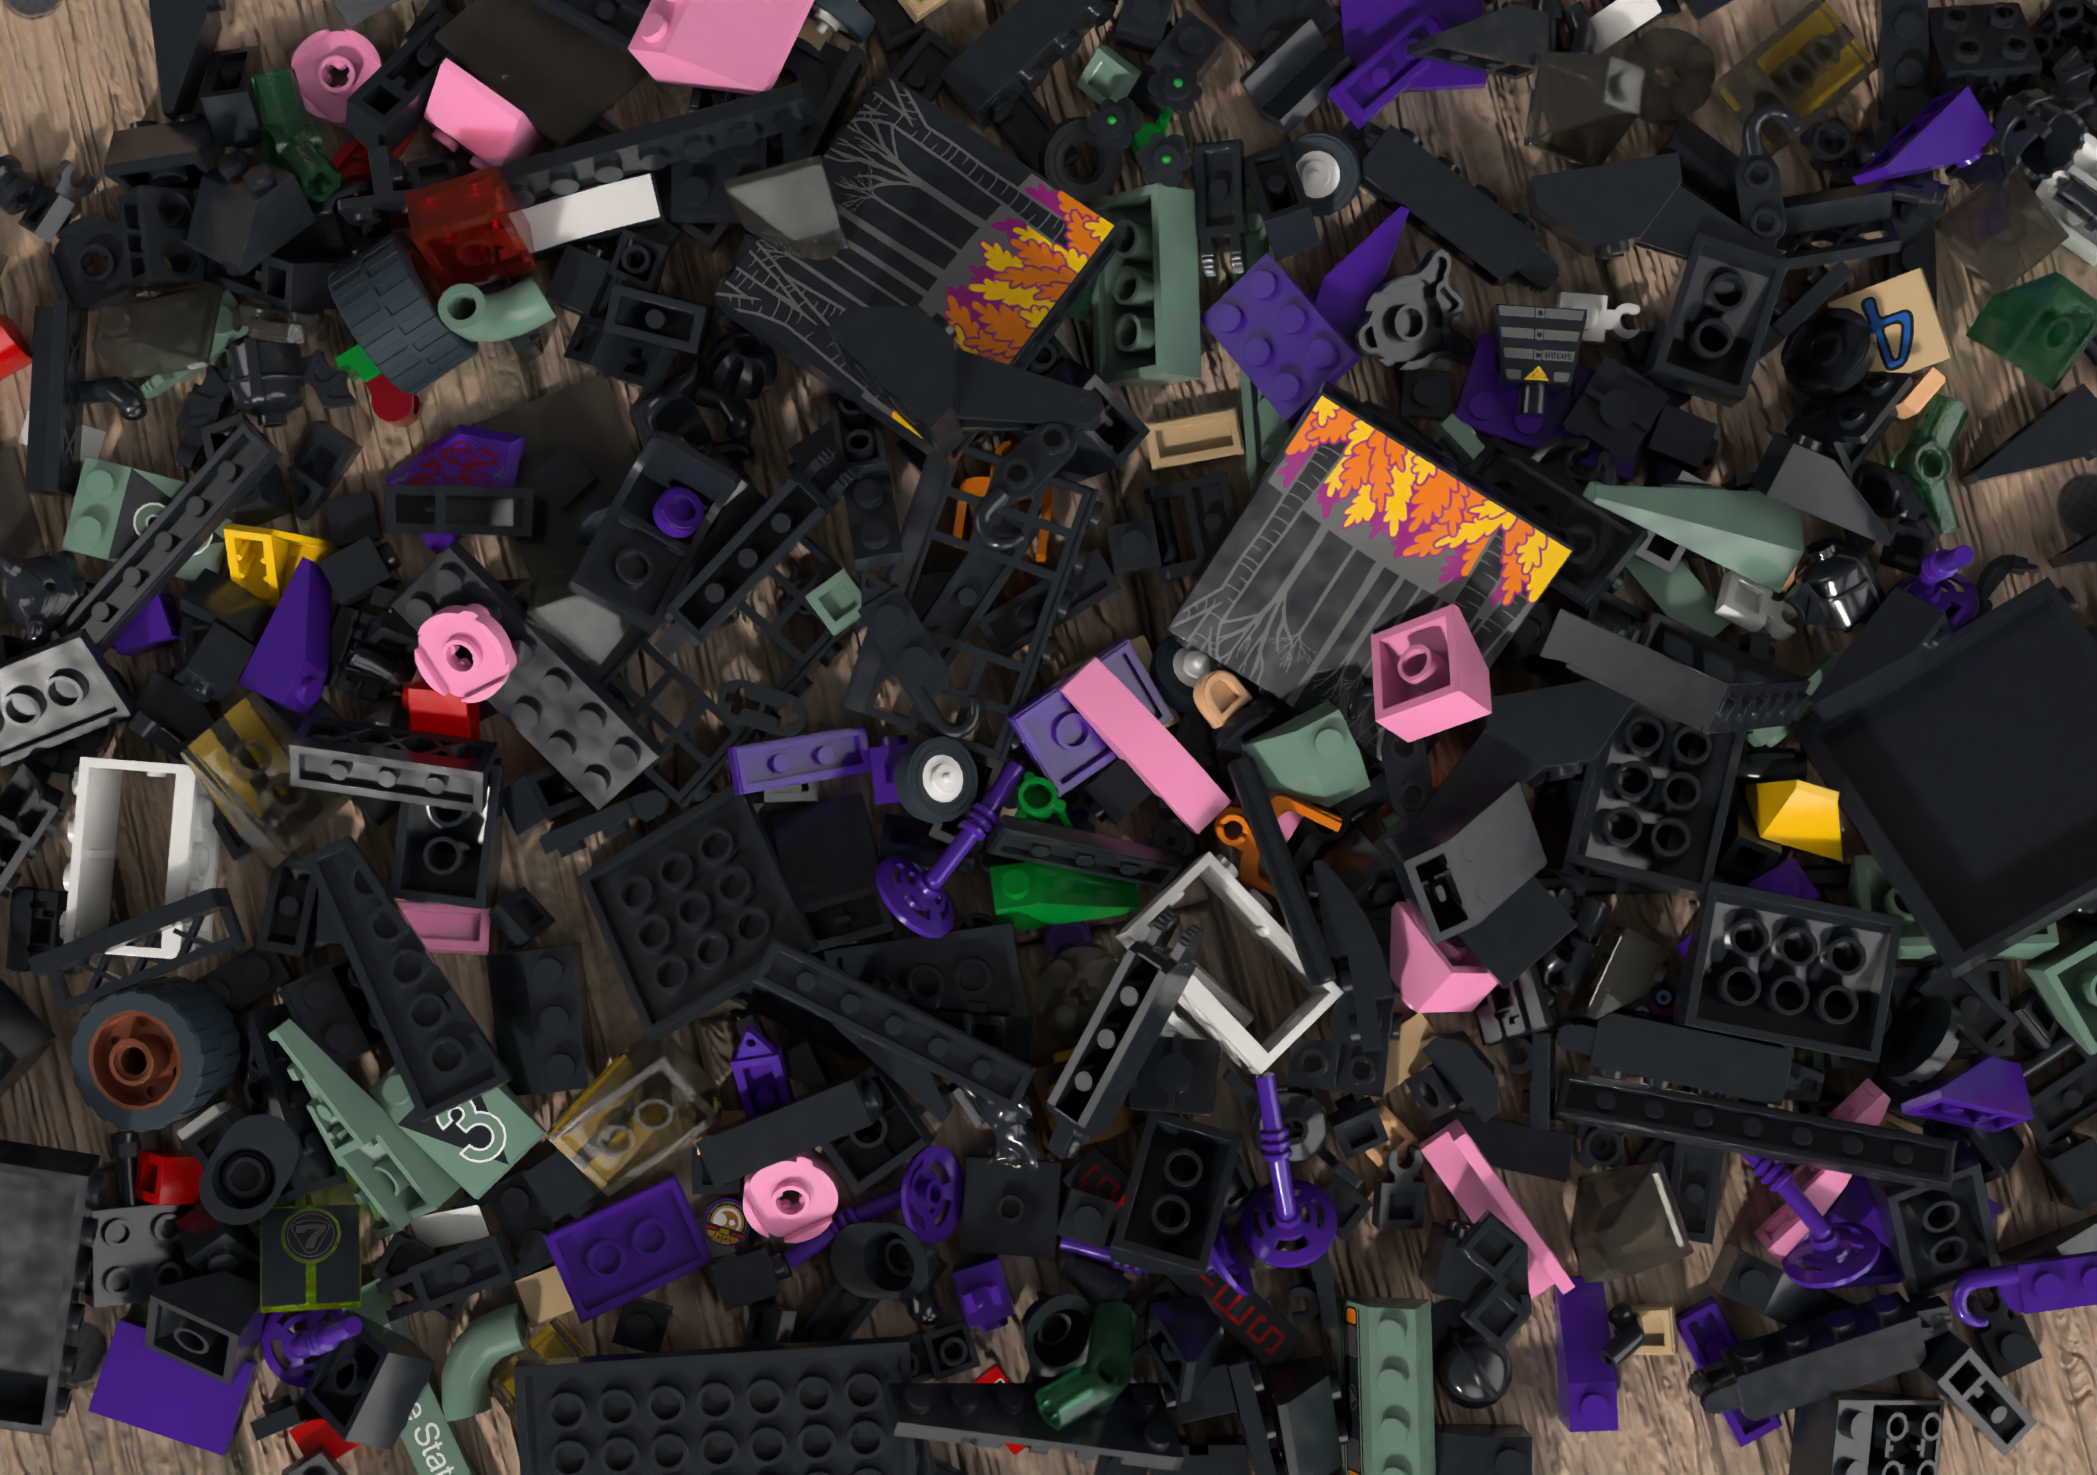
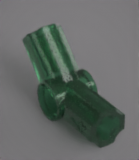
(290, 138)
(1931, 445)
(1083, 1388)

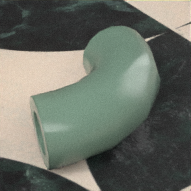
(496, 314)
(474, 1356)

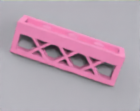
(1480, 1188)

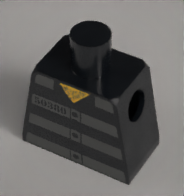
(1535, 351)

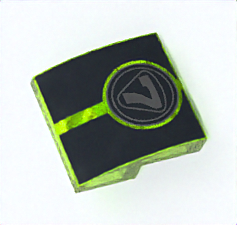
(310, 1258)

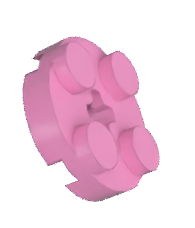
(322, 53)
(479, 633)
(782, 1218)

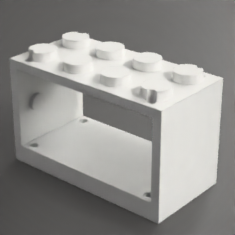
(94, 838)
(1197, 999)

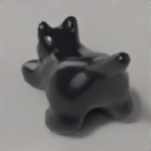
(1014, 1131)

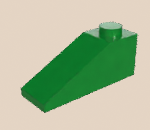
(1051, 896)

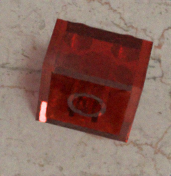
(471, 229)

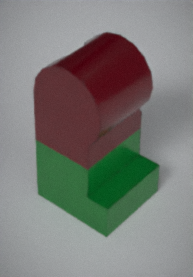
(386, 400)

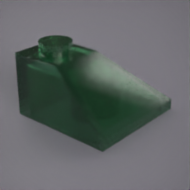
(2038, 327)

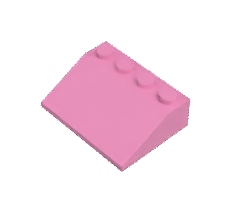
(718, 42)

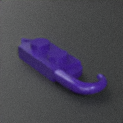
(760, 1073)
(2032, 1285)

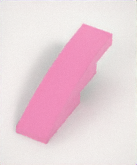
(1145, 744)
(1822, 1187)

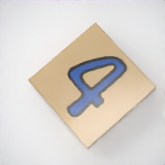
(1903, 322)

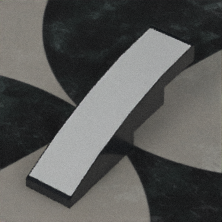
(594, 214)

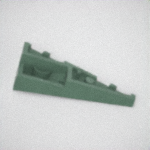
(1726, 526)
(388, 1166)

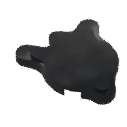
(1410, 318)

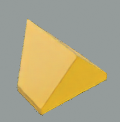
(267, 558)
(1797, 816)

